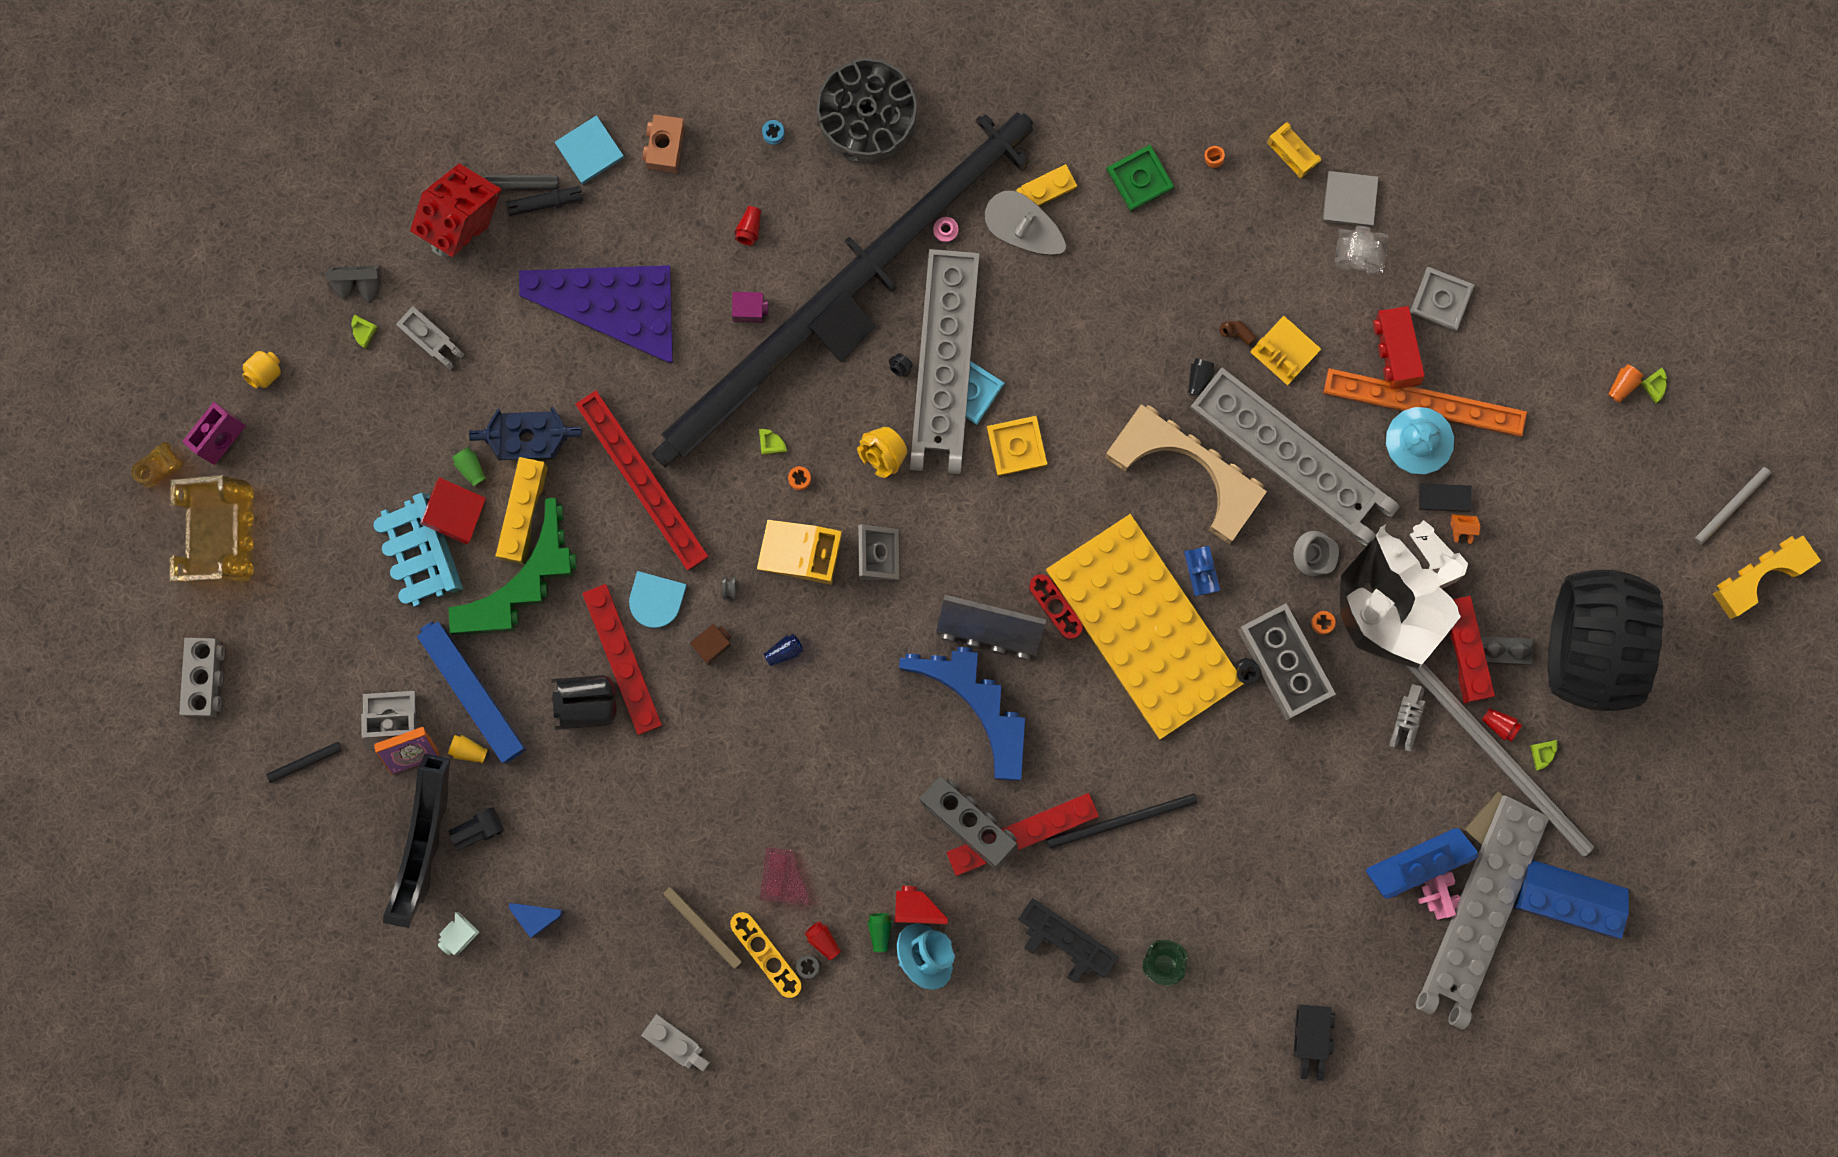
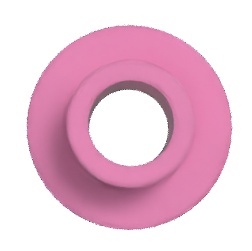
(942, 236)

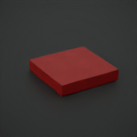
(452, 510)

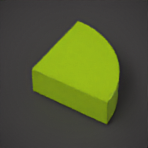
(362, 331)
(1656, 385)
(771, 443)
(1543, 753)

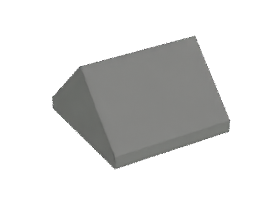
(878, 553)

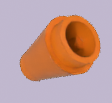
(1625, 383)

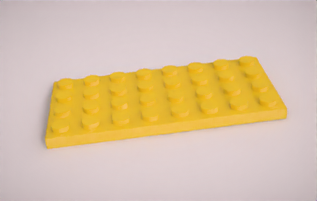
(1144, 626)

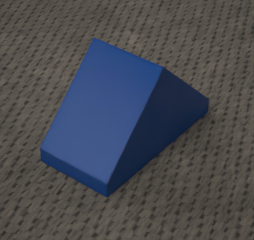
(534, 918)

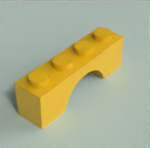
(523, 498)
(1741, 593)

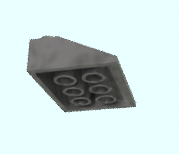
(991, 627)

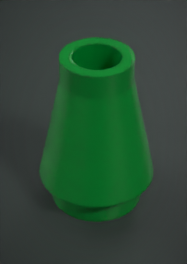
(880, 929)

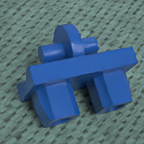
(1201, 571)

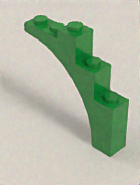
(497, 610)

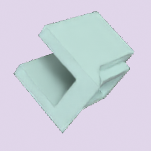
(457, 935)

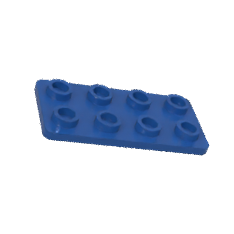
(1422, 863)

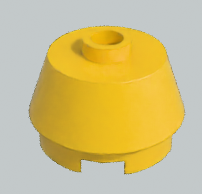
(883, 450)

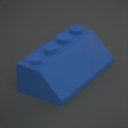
(1574, 900)

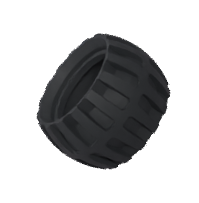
(1605, 640)

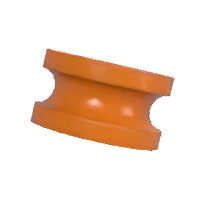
(792, 481)
(1328, 617)

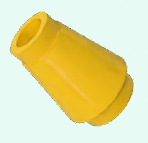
(466, 749)

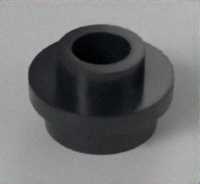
(900, 365)

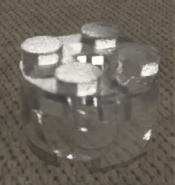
(1361, 250)

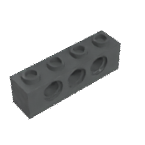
(993, 854)

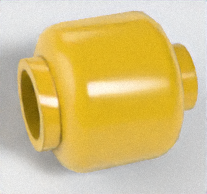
(261, 369)

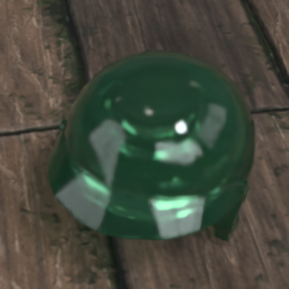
(1165, 962)

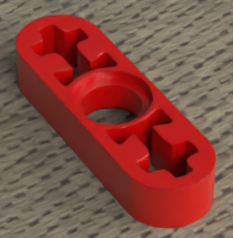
(1066, 607)

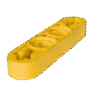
(769, 952)

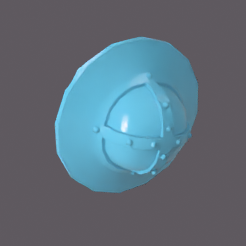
(1420, 440)
(925, 947)

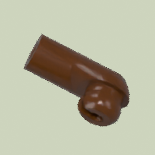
(1237, 329)

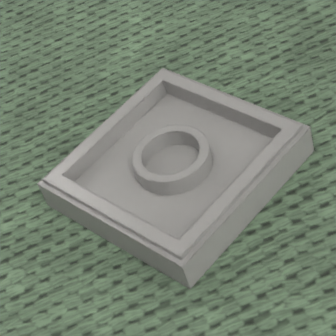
(1350, 199)
(1441, 299)

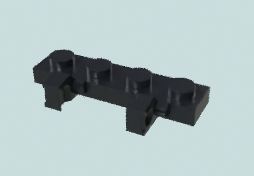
(1085, 951)

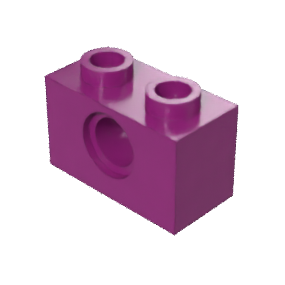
(214, 433)

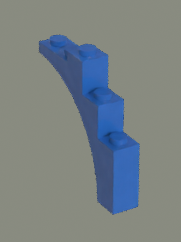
(959, 674)

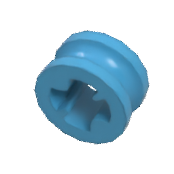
(765, 130)

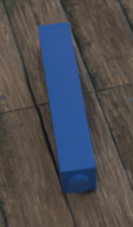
(471, 692)

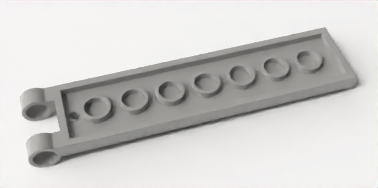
(945, 356)
(1291, 454)
(1483, 910)

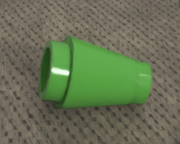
(469, 466)

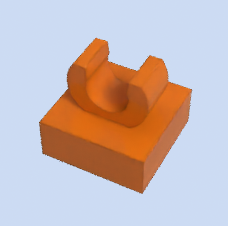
(1465, 525)

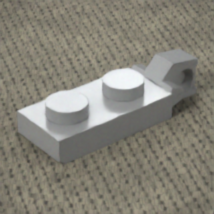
(675, 1043)

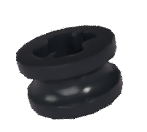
(1250, 677)

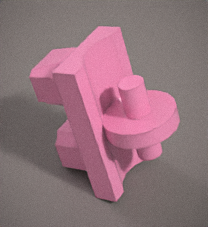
(1438, 897)

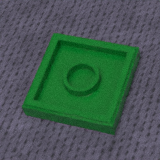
(1140, 178)

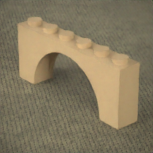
(1151, 434)

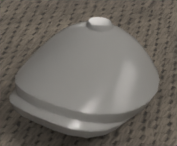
(1316, 553)

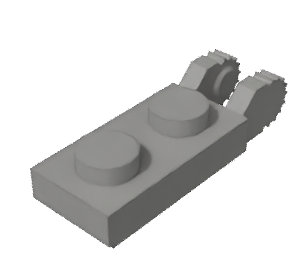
(427, 336)

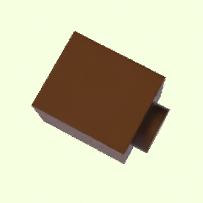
(711, 643)

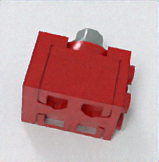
(455, 210)

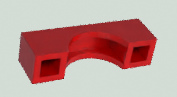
(1472, 664)

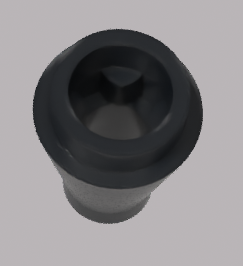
(1200, 376)

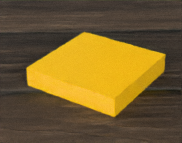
(1016, 446)

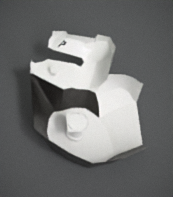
(1422, 608)

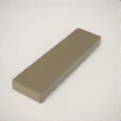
(702, 927)

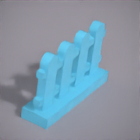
(420, 536)

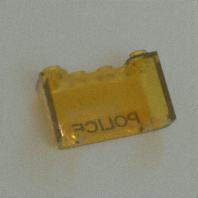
(216, 530)

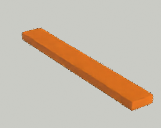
(1451, 407)

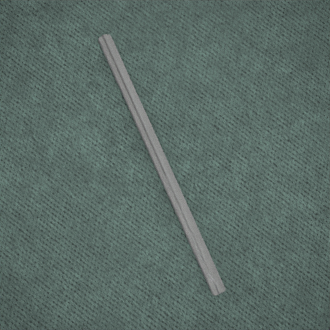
(1502, 759)

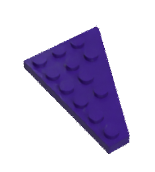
(617, 301)

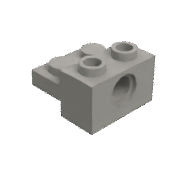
(387, 716)

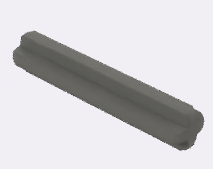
(524, 182)

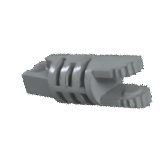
(1409, 717)

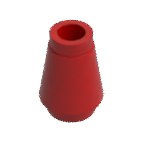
(748, 227)
(1502, 724)
(822, 940)

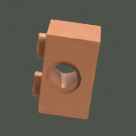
(665, 158)

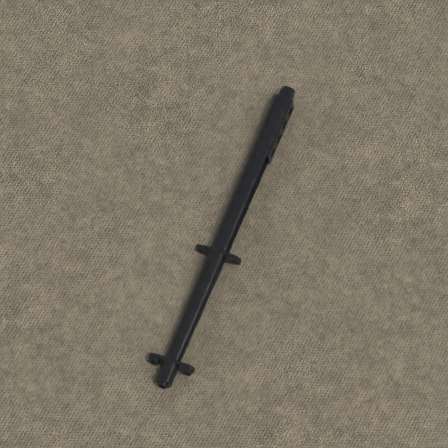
(744, 378)

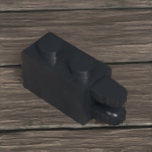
(1313, 1037)

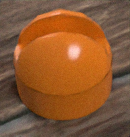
(1213, 153)

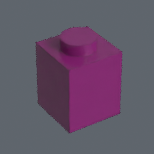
(749, 307)

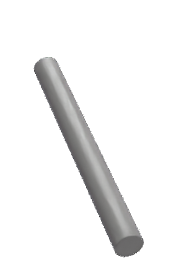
(1733, 505)

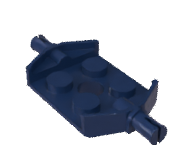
(506, 429)

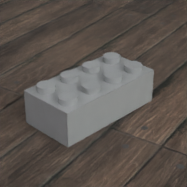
(1286, 661)

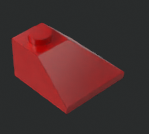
(916, 907)

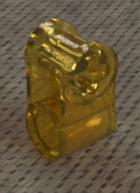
(157, 464)

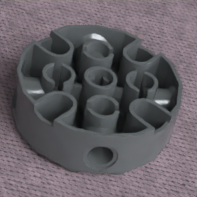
(849, 93)

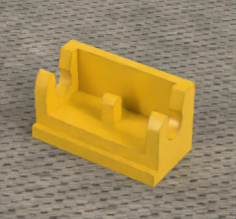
(1293, 150)

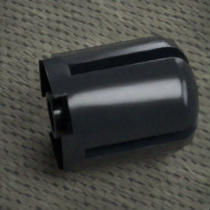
(582, 689)

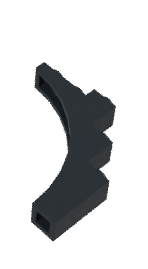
(422, 841)

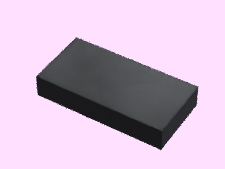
(1445, 497)

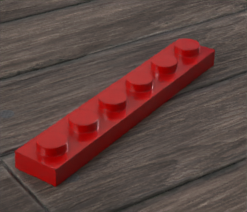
(622, 659)
(1030, 830)

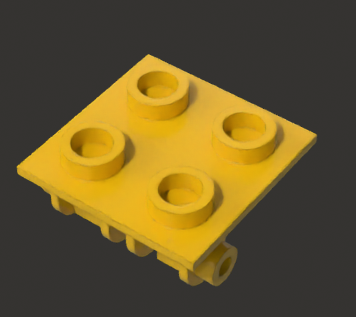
(1285, 350)

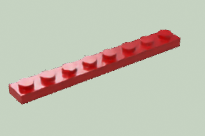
(642, 480)

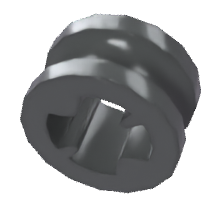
(729, 588)
(799, 968)

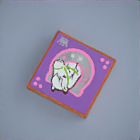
(405, 750)

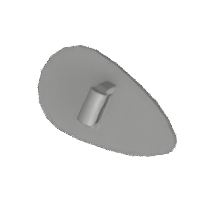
(1023, 223)

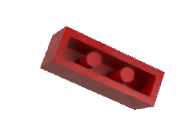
(1398, 348)

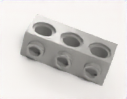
(192, 667)

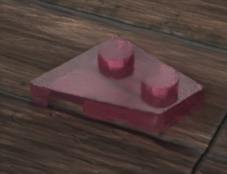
(782, 878)

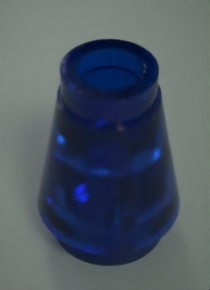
(784, 650)

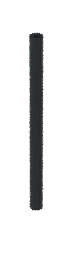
(1122, 821)

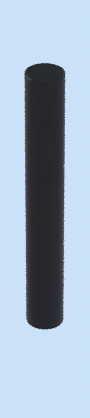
(304, 762)

